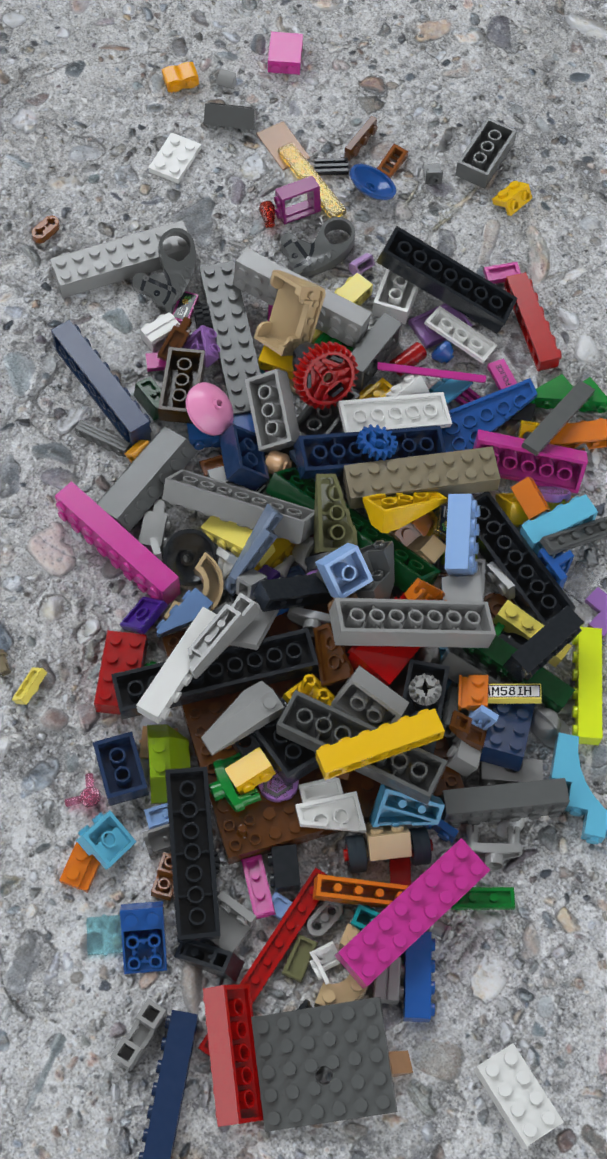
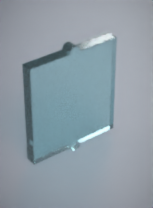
(104, 935)

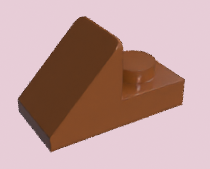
(414, 529)

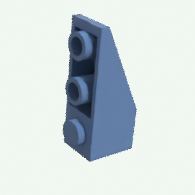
(185, 613)

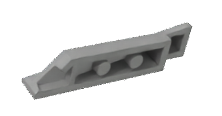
(221, 633)

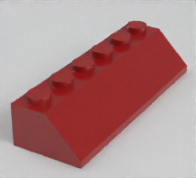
(232, 1054)

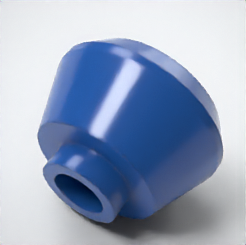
(443, 352)

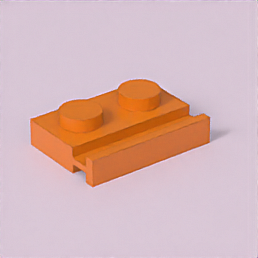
(473, 692)
(80, 869)

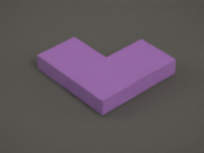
(598, 601)

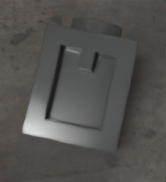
(432, 173)

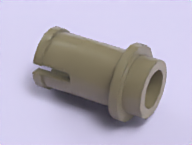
(4, 666)

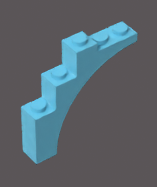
(582, 801)

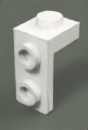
(323, 959)

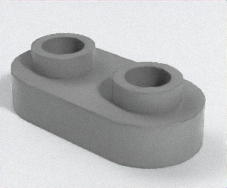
(324, 919)

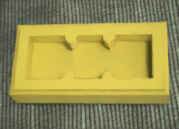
(29, 686)

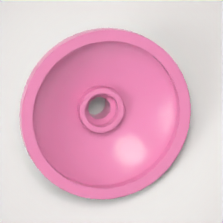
(209, 408)

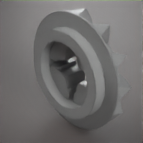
(419, 696)

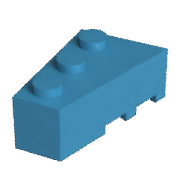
(399, 809)

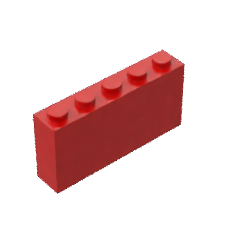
(382, 661)

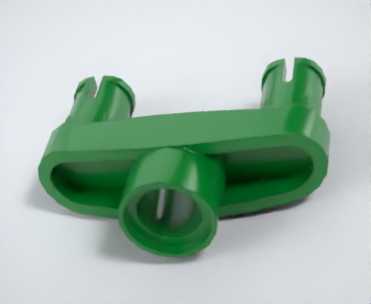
(224, 789)

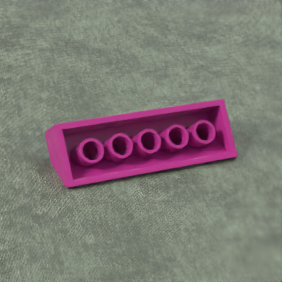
(552, 467)

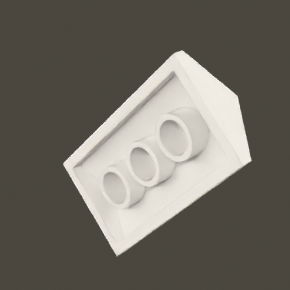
(461, 334)

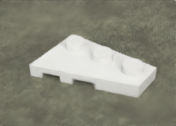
(332, 813)

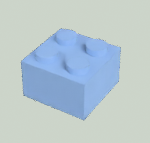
(344, 571)

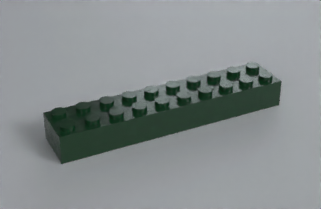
(407, 564)

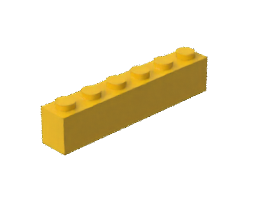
(379, 743)

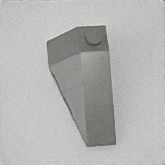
(249, 712)

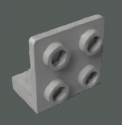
(234, 922)

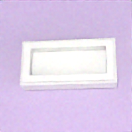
(320, 789)

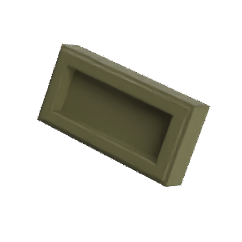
(299, 958)

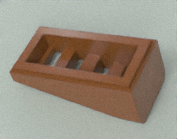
(395, 149)

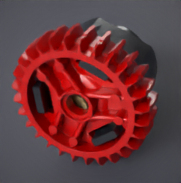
(323, 373)

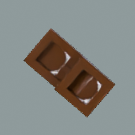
(467, 732)

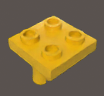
(312, 687)

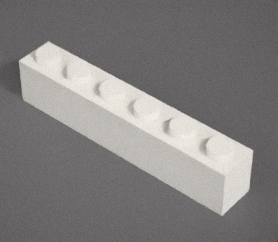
(174, 673)

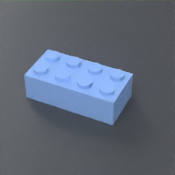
(461, 535)

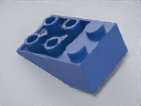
(143, 937)

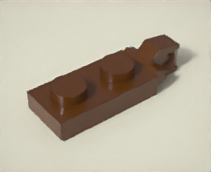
(176, 338)

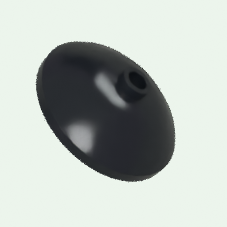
(193, 545)

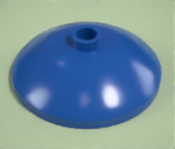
(372, 182)

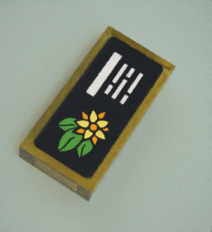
(440, 521)

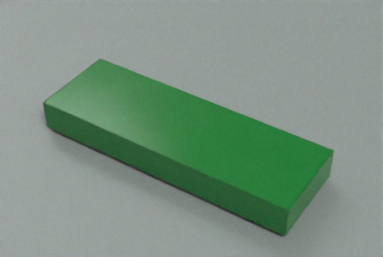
(487, 899)

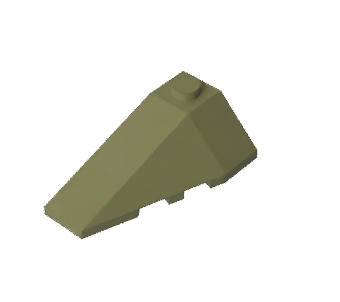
(331, 516)

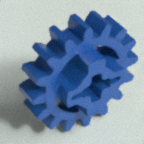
(377, 442)

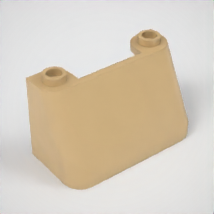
(293, 313)

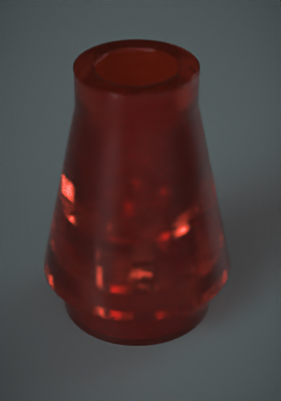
(267, 212)

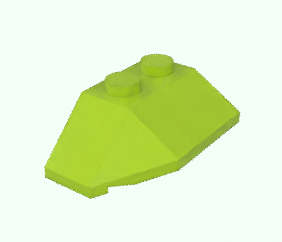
(166, 751)

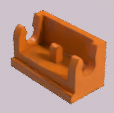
(530, 498)
(423, 591)

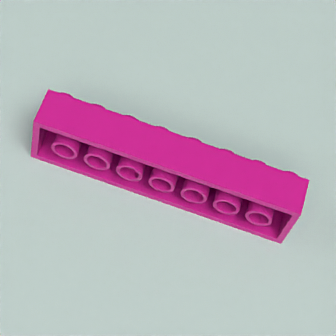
(117, 544)
(412, 913)

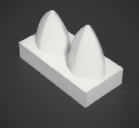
(226, 561)

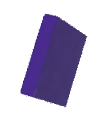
(143, 615)

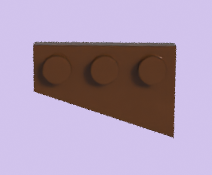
(332, 658)

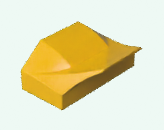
(376, 390)

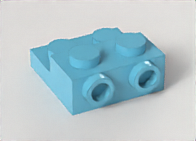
(105, 839)

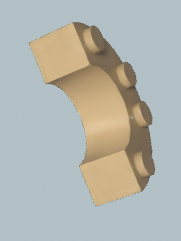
(427, 547)
(212, 581)
(348, 989)

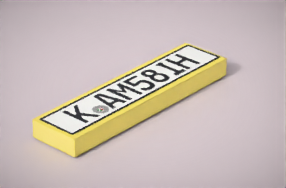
(514, 694)

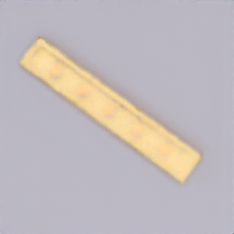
(303, 169)

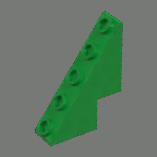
(556, 389)

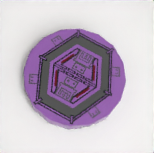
(555, 494)
(276, 790)

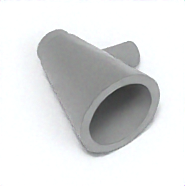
(428, 654)

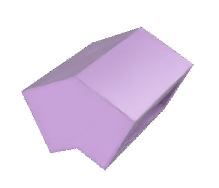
(366, 258)

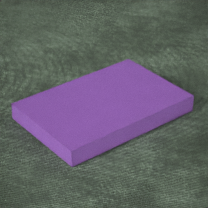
(427, 335)

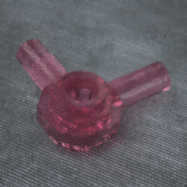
(89, 796)

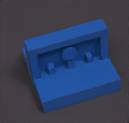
(558, 565)

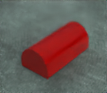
(411, 356)

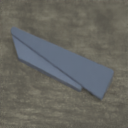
(255, 547)

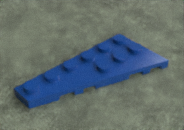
(486, 414)

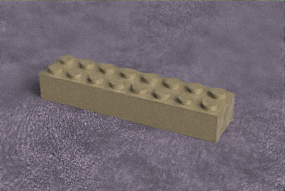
(445, 472)

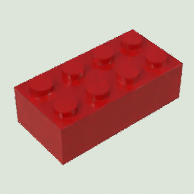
(121, 653)

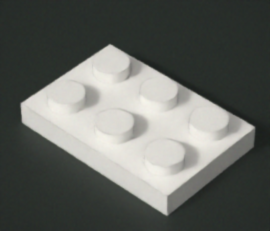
(174, 158)

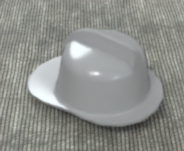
(547, 725)

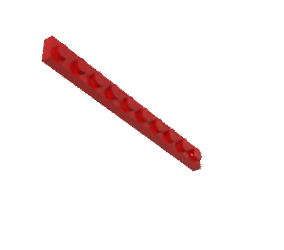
(278, 943)

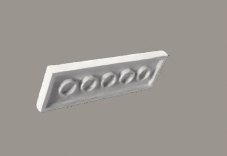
(395, 412)

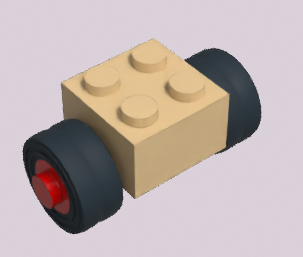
(387, 843)

